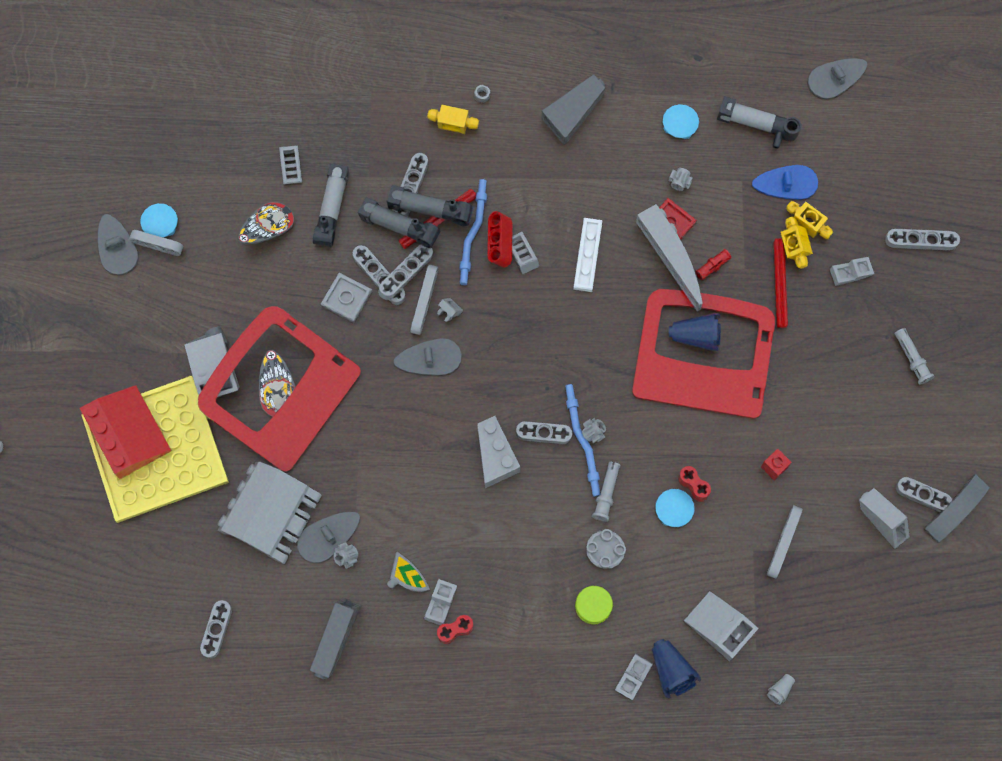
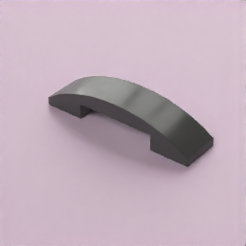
(957, 509)

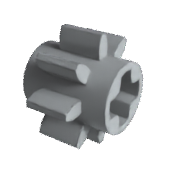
(680, 179)
(593, 430)
(345, 555)

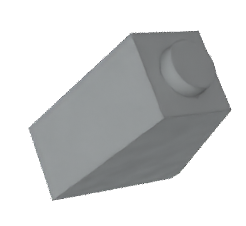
(885, 517)

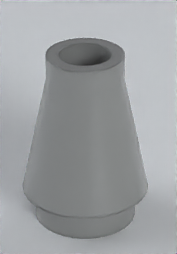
(781, 689)

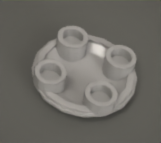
(605, 549)

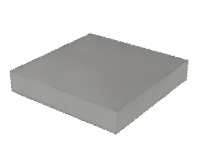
(346, 297)

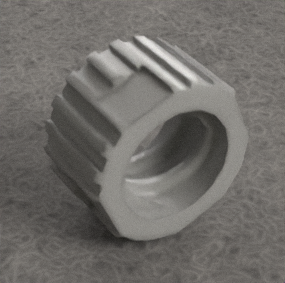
(480, 88)

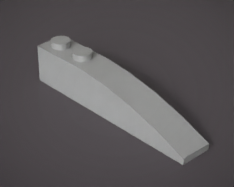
(671, 251)

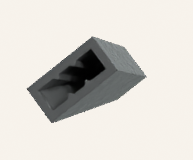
(573, 108)
(335, 637)

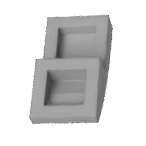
(851, 271)
(440, 602)
(633, 676)

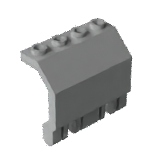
(267, 509)

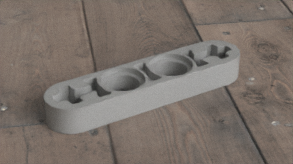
(414, 186)
(922, 239)
(405, 271)
(379, 274)
(424, 299)
(784, 541)

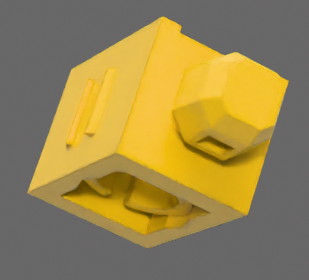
(453, 119)
(815, 215)
(802, 249)

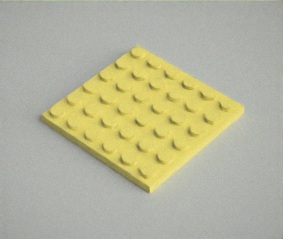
(183, 472)

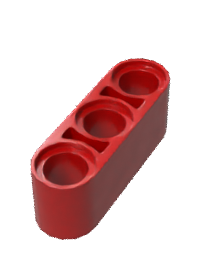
(499, 239)

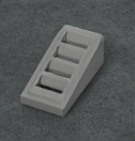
(290, 150)
(528, 262)

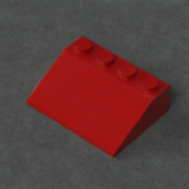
(125, 430)

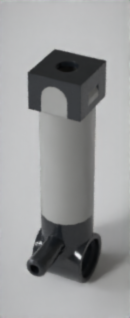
(759, 119)
(325, 230)

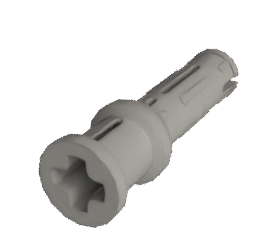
(918, 364)
(605, 500)

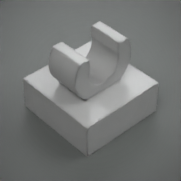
(450, 308)

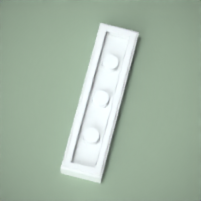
(587, 254)

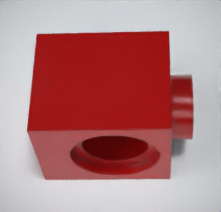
(776, 464)

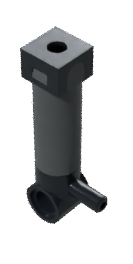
(456, 212)
(423, 233)

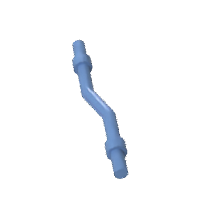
(465, 265)
(593, 476)

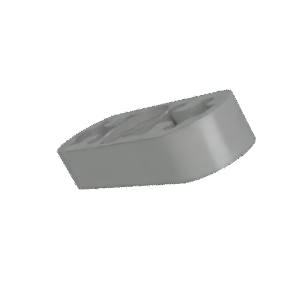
(156, 242)
(538, 438)
(912, 484)
(225, 616)

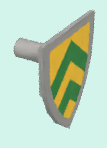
(407, 575)

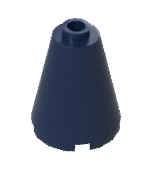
(698, 331)
(673, 669)

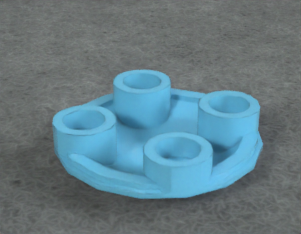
(680, 121)
(159, 220)
(674, 508)

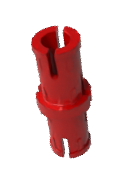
(713, 264)

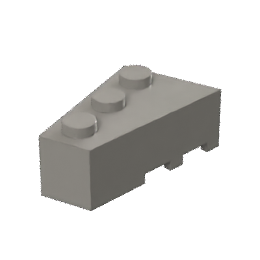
(496, 453)

